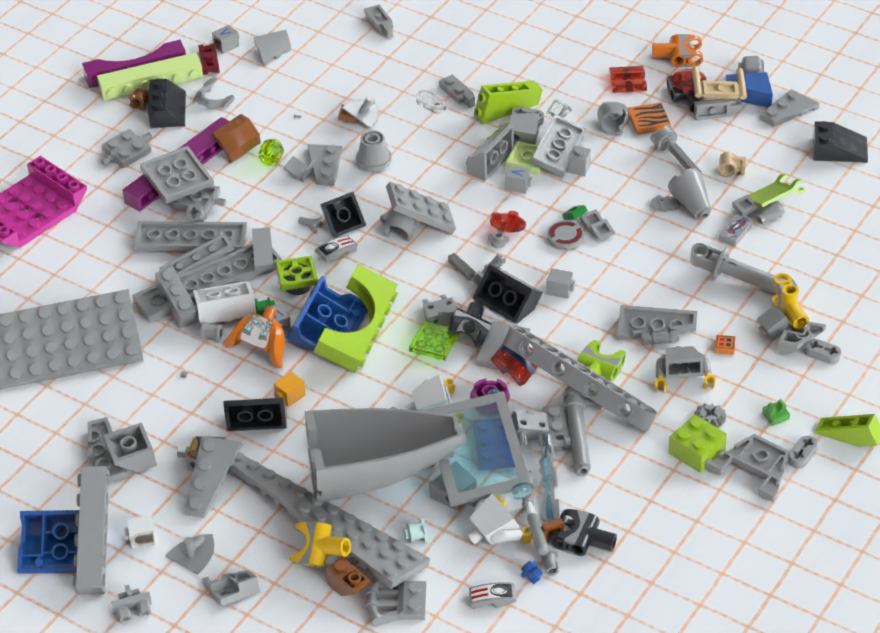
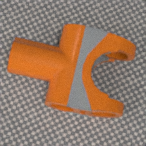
(679, 50)

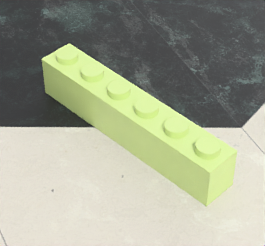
(126, 81)

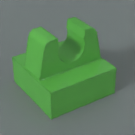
(776, 412)

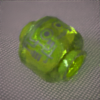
(271, 152)

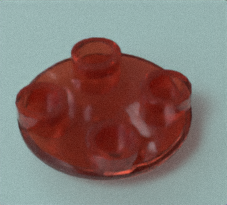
(684, 80)
(507, 222)

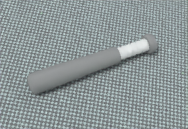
(536, 531)

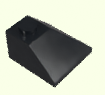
(343, 214)

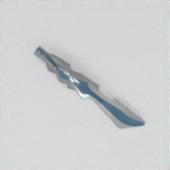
(550, 506)

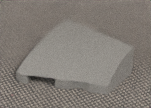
(272, 45)
(795, 338)
(232, 587)

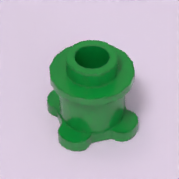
(262, 304)

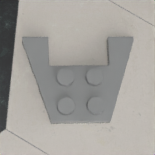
(757, 457)

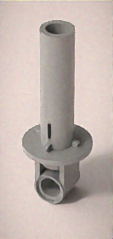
(719, 262)

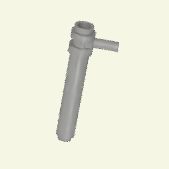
(574, 407)

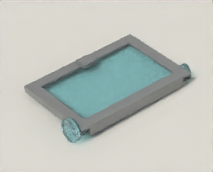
(491, 455)

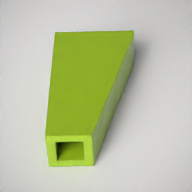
(500, 99)

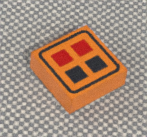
(725, 344)

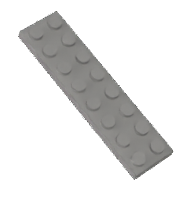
(225, 270)

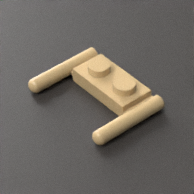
(719, 89)

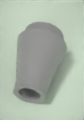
(770, 212)

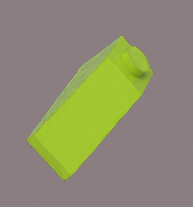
(852, 429)

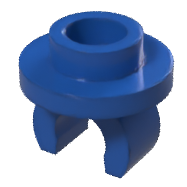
(530, 569)

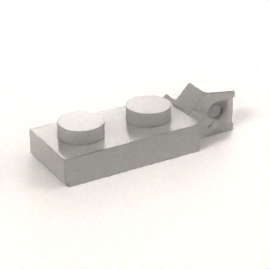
(380, 19)
(457, 90)
(716, 108)

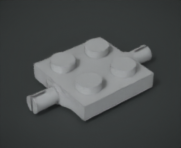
(126, 148)
(204, 198)

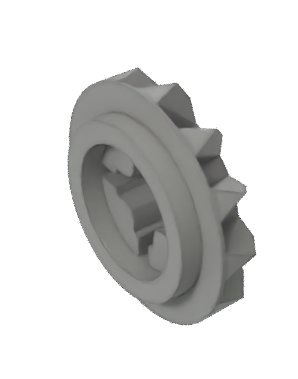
(719, 414)

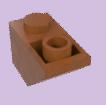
(345, 578)

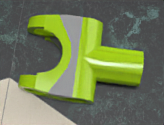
(604, 365)

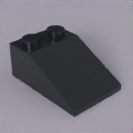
(838, 143)

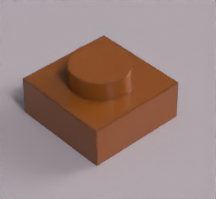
(346, 117)
(552, 526)

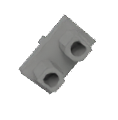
(131, 600)

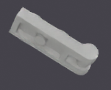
(557, 427)

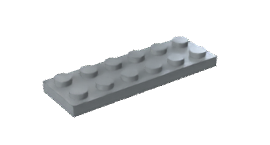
(186, 236)

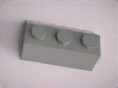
(491, 153)

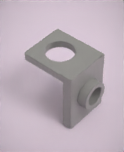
(298, 168)

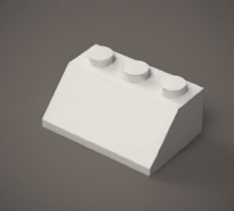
(224, 302)

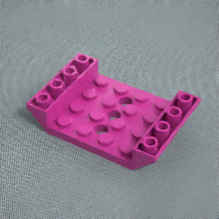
(46, 194)

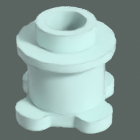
(416, 531)

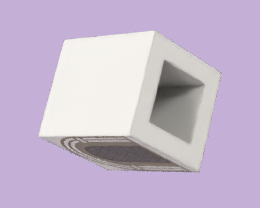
(140, 531)

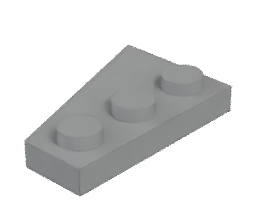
(327, 162)

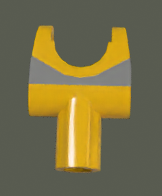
(787, 300)
(319, 545)

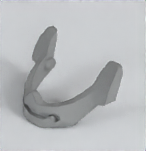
(210, 103)

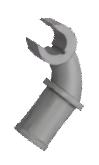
(496, 261)

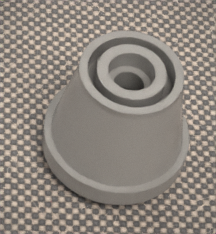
(373, 152)

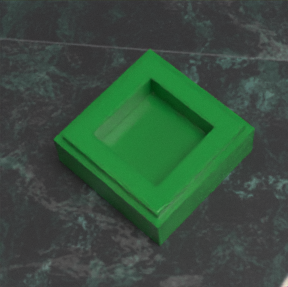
(574, 212)

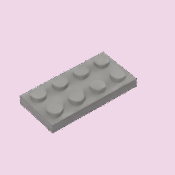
(557, 144)
(420, 207)

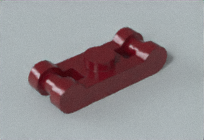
(209, 59)

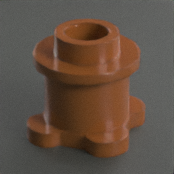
(139, 98)

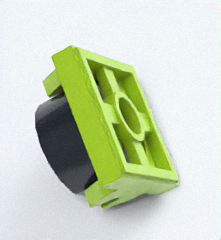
(296, 274)

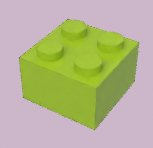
(697, 442)

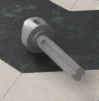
(666, 139)

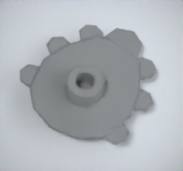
(664, 203)

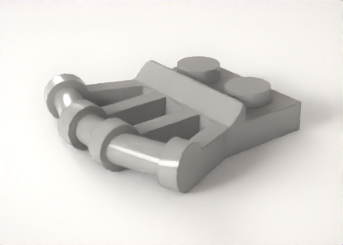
(410, 603)

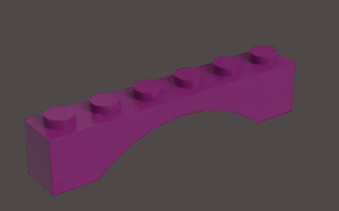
(99, 67)

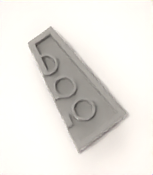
(98, 451)

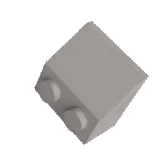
(131, 448)

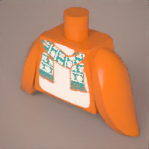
(261, 333)

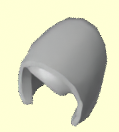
(612, 116)
(399, 221)

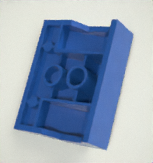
(325, 310)
(47, 542)

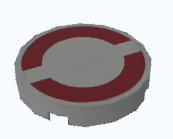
(565, 235)

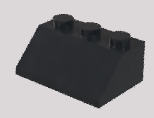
(166, 104)
(507, 294)
(255, 414)

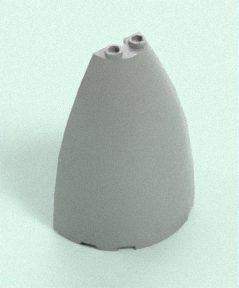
(374, 447)

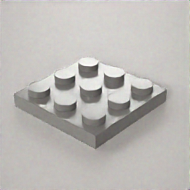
(176, 174)

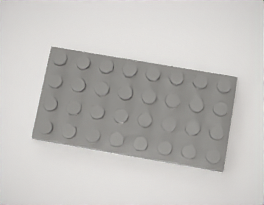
(68, 339)

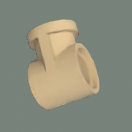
(731, 164)

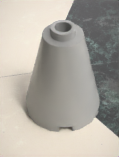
(691, 192)

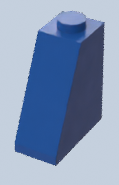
(757, 88)

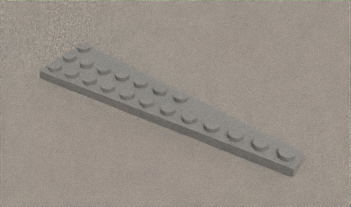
(385, 556)

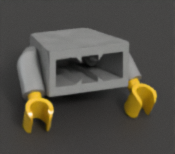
(683, 362)

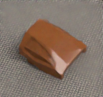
(237, 137)

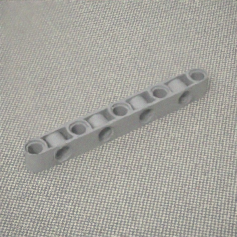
(580, 377)

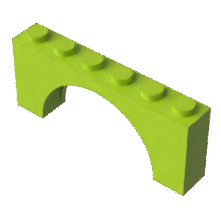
(349, 348)

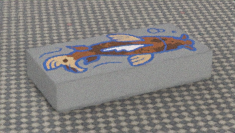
(735, 229)

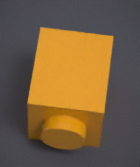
(290, 387)

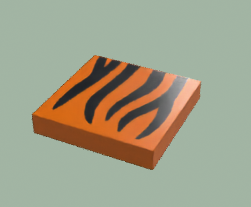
(648, 117)

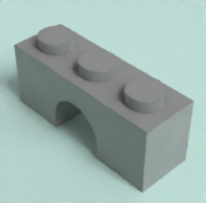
(181, 304)

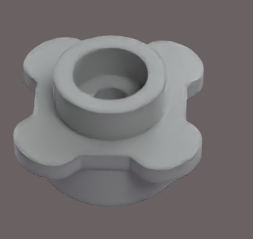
(498, 239)

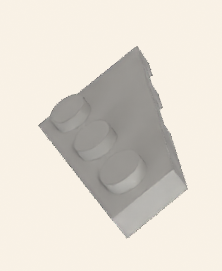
(786, 107)

